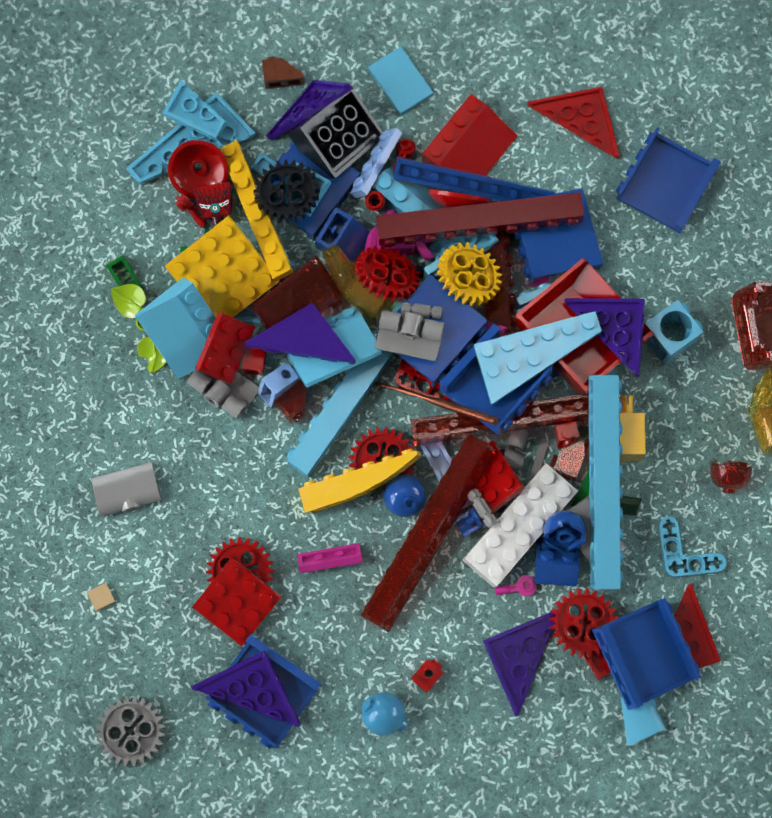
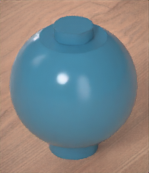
(384, 714)

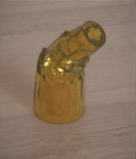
(344, 275)
(761, 412)

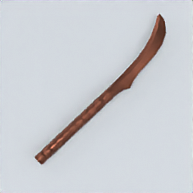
(447, 405)

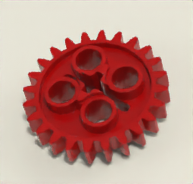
(373, 271)
(361, 452)
(237, 551)
(564, 620)

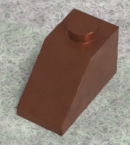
(280, 73)

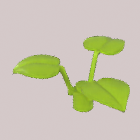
(128, 301)

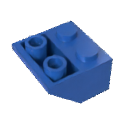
(343, 231)
(555, 566)

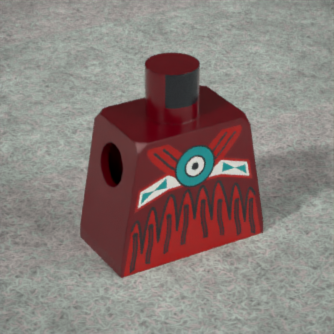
(214, 200)

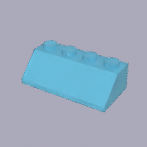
(403, 195)

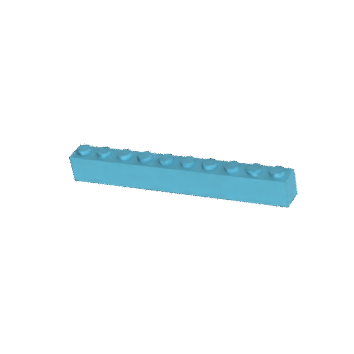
(338, 410)
(605, 482)

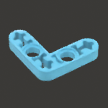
(677, 556)

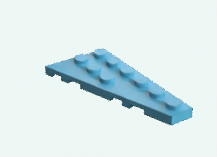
(155, 160)
(525, 354)

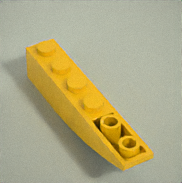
(354, 483)

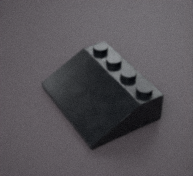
(337, 134)

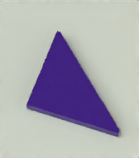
(312, 99)
(620, 325)
(303, 335)
(517, 656)
(252, 686)

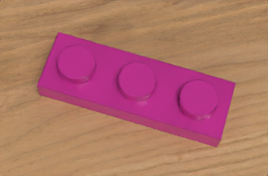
(329, 558)

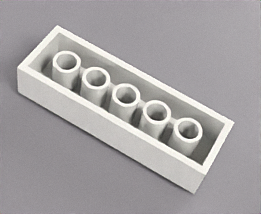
(519, 525)

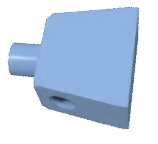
(277, 383)

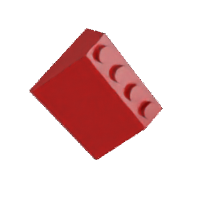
(470, 139)

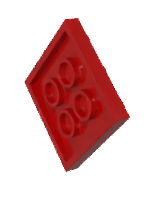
(236, 601)

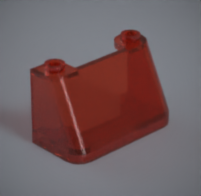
(305, 286)
(754, 324)

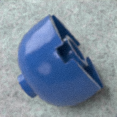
(404, 495)
(564, 530)

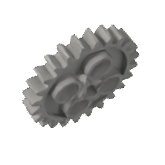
(146, 743)

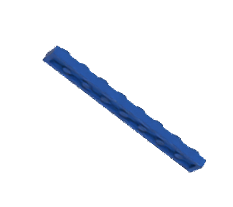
(464, 181)

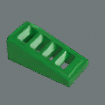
(115, 263)

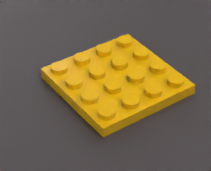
(224, 269)

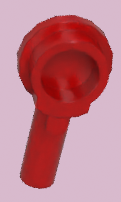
(405, 149)
(185, 203)

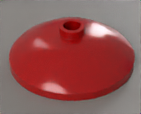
(184, 173)
(452, 199)

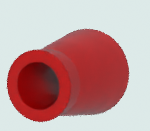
(371, 198)

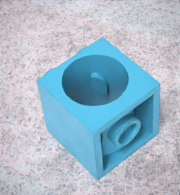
(668, 349)

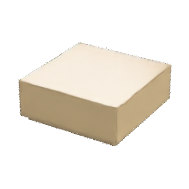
(101, 597)

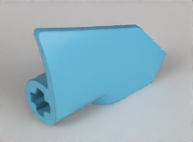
(641, 722)

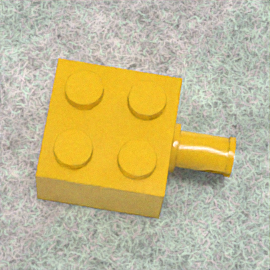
(632, 432)

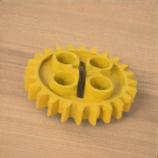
(469, 274)

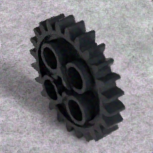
(267, 192)

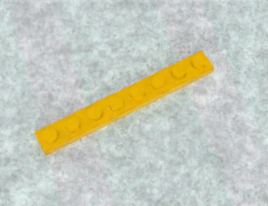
(261, 225)

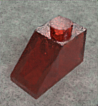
(293, 402)
(570, 460)

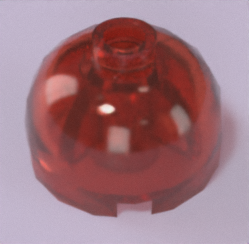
(730, 475)

